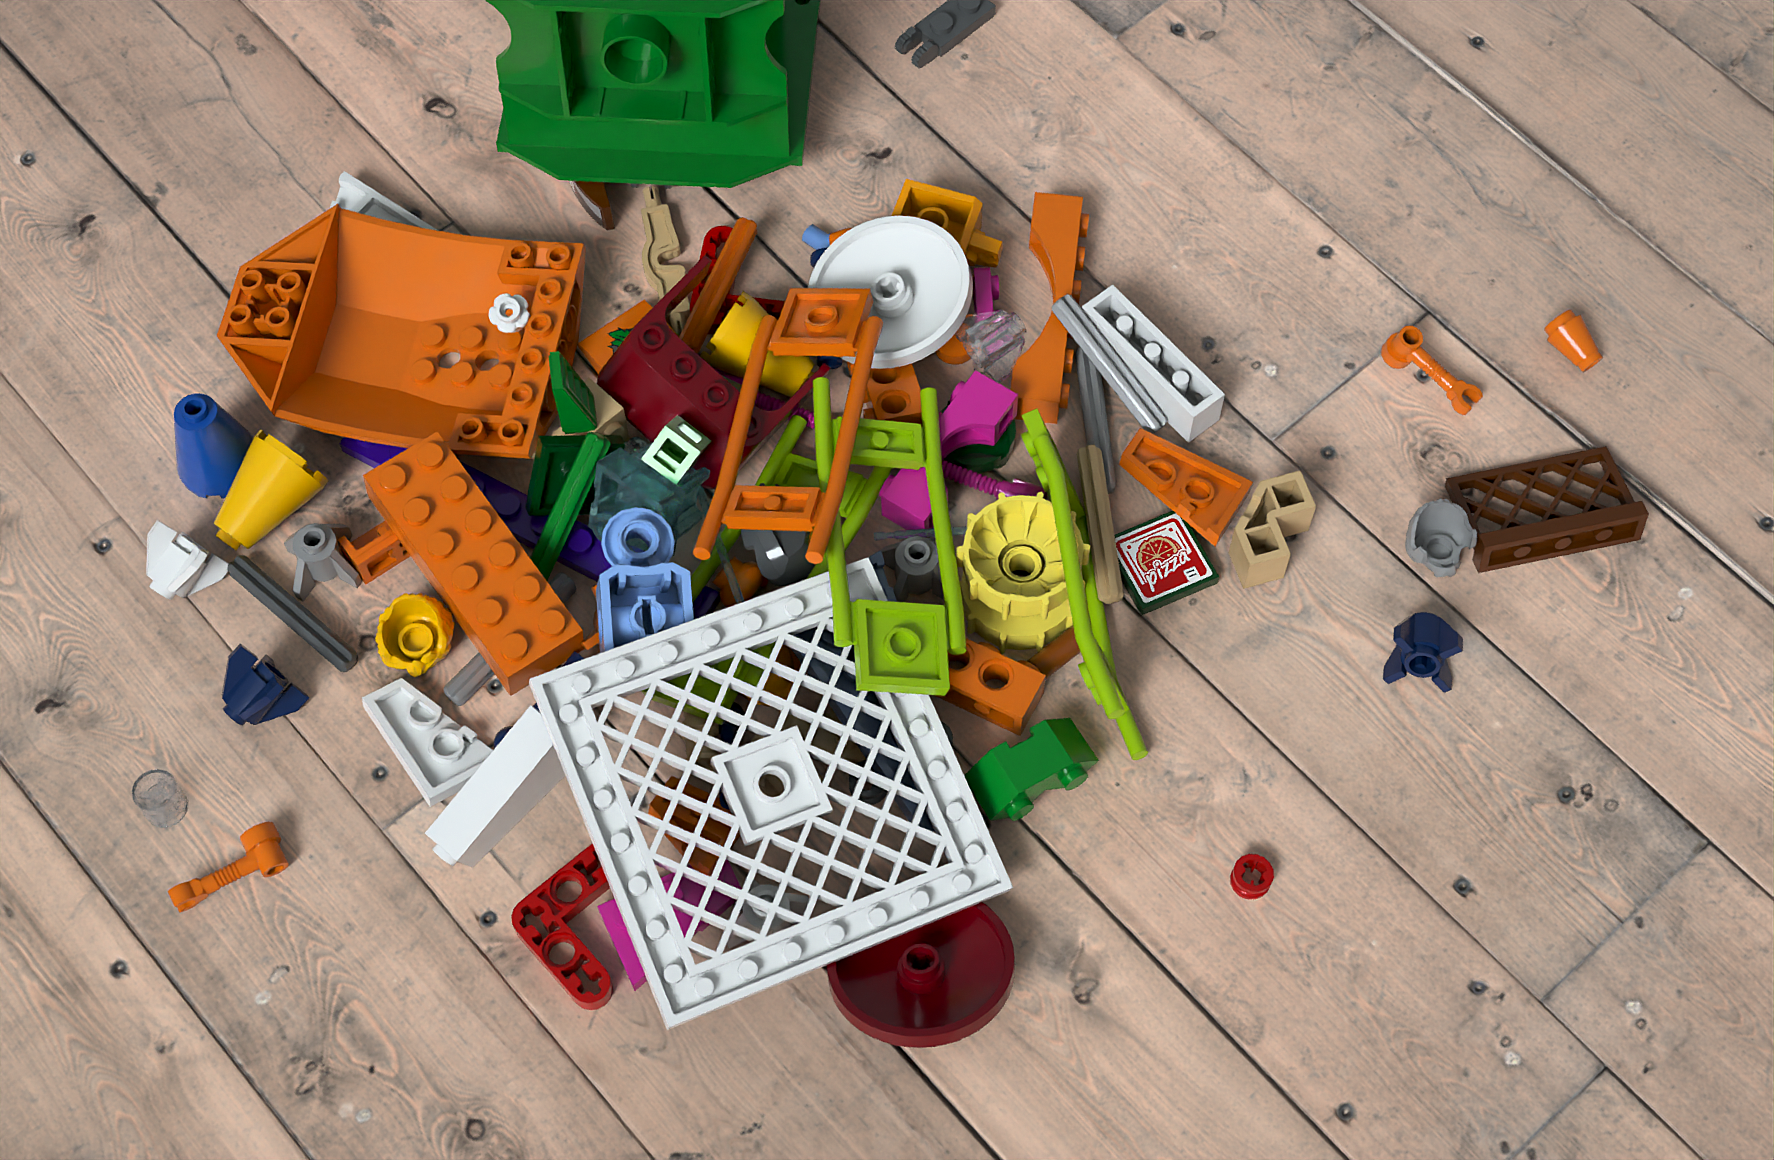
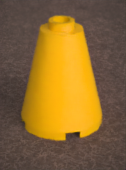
(733, 344)
(265, 492)

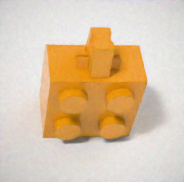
(955, 213)

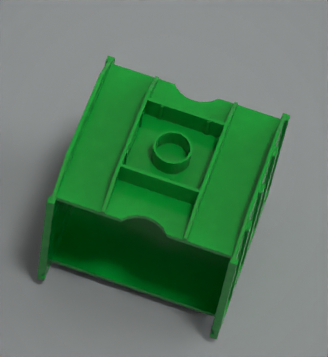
(657, 88)

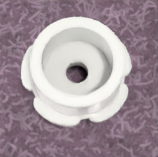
(511, 323)

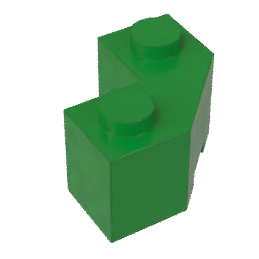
(1013, 777)

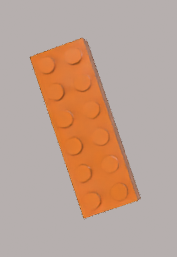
(474, 562)

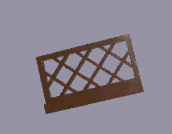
(1556, 532)

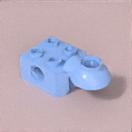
(640, 589)

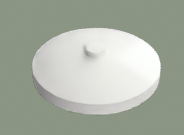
(915, 281)

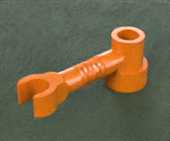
(1405, 348)
(262, 852)

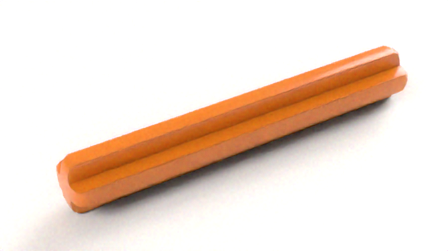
(718, 283)

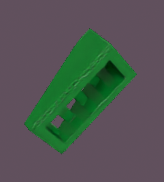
(572, 397)

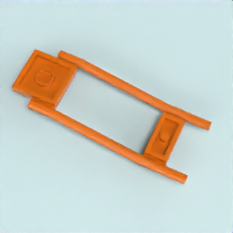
(809, 325)

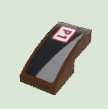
(595, 201)

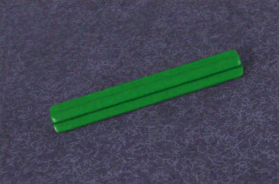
(569, 503)

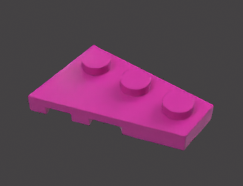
(686, 891)

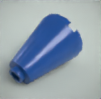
(208, 445)

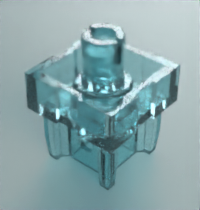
(629, 482)

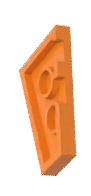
(1187, 483)

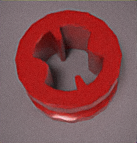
(1251, 891)

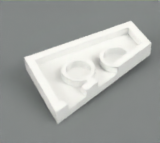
(427, 742)

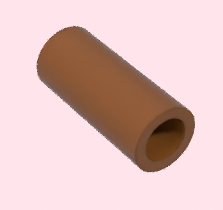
(1056, 653)

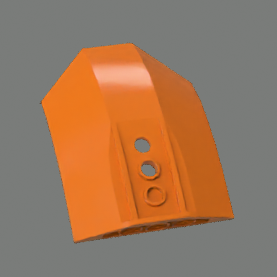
(359, 309)

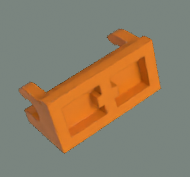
(374, 552)

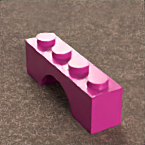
(976, 415)

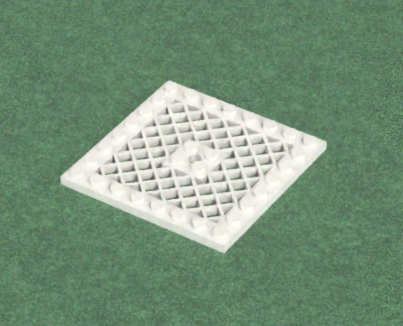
(692, 990)

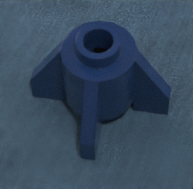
(1422, 650)
(257, 691)

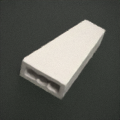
(498, 793)

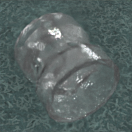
(152, 791)

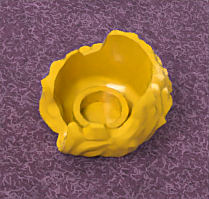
(414, 633)

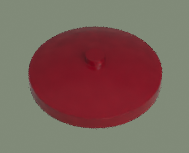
(929, 981)

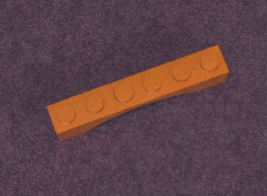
(1054, 242)

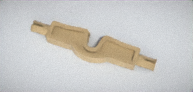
(661, 246)

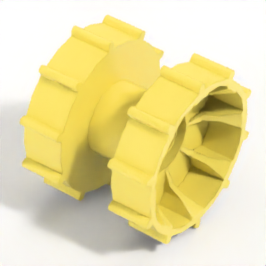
(1010, 608)

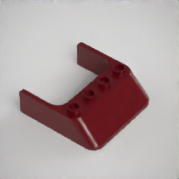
(662, 377)

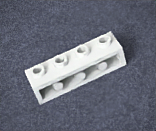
(1166, 374)

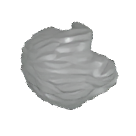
(1438, 535)

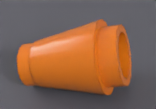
(1572, 338)

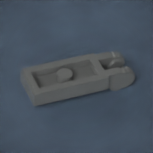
(944, 29)

